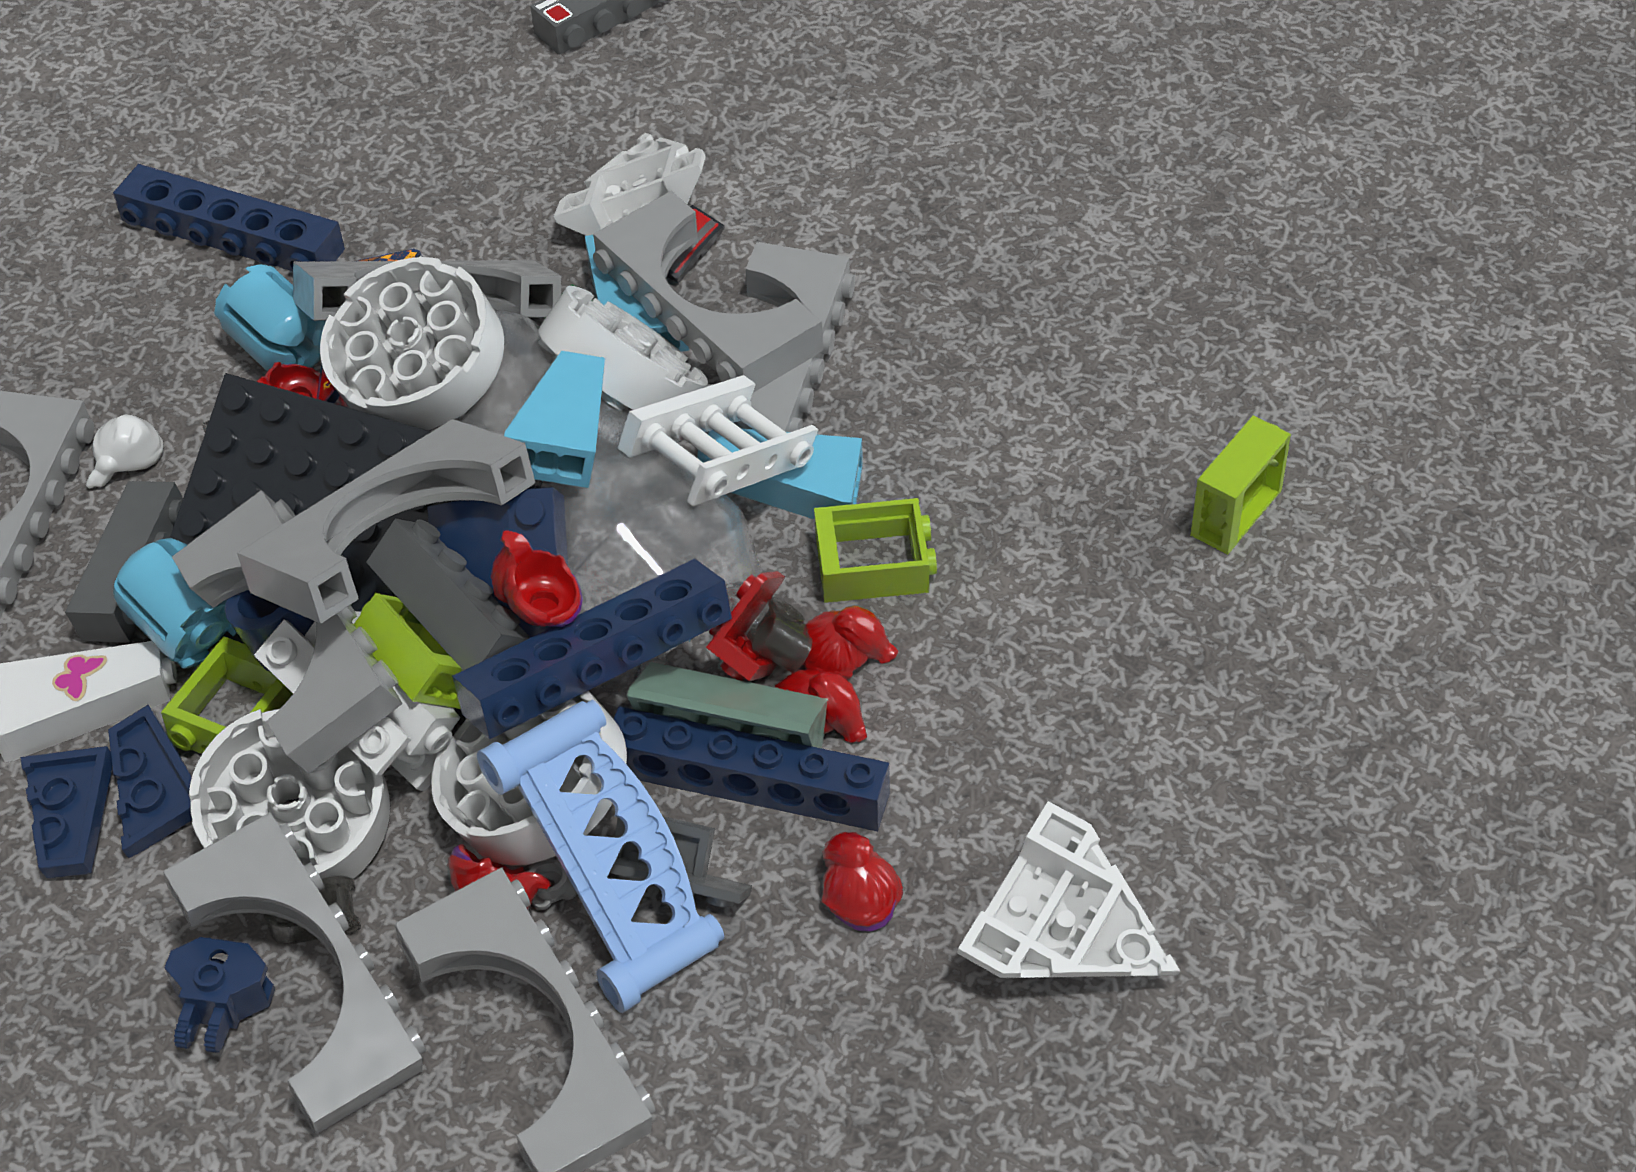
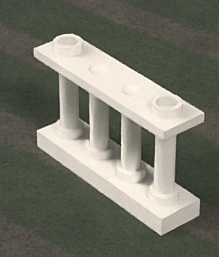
(717, 409)
(288, 658)

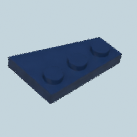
(67, 807)

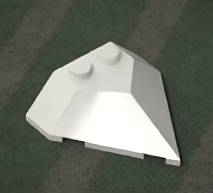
(630, 183)
(1064, 912)

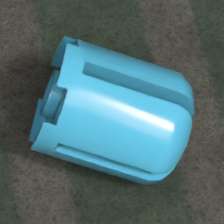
(265, 320)
(165, 607)

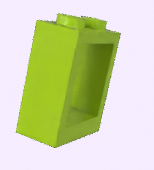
(1240, 484)
(872, 522)
(410, 652)
(230, 662)

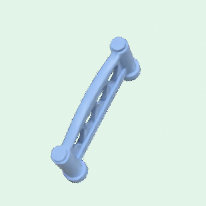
(538, 766)

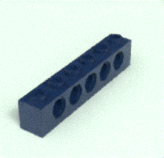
(226, 219)
(592, 648)
(755, 769)

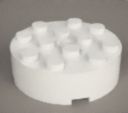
(413, 343)
(638, 361)
(248, 775)
(504, 824)

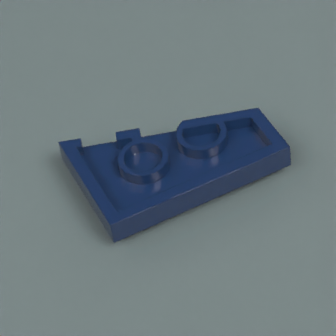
(149, 780)

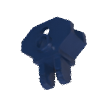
(215, 989)

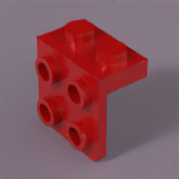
(729, 638)

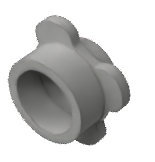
(562, 886)

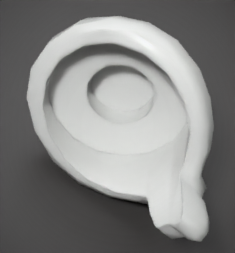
(123, 445)

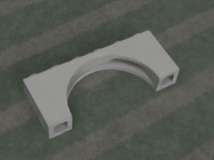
(507, 284)
(821, 285)
(756, 345)
(49, 439)
(302, 559)
(344, 683)
(262, 874)
(492, 930)

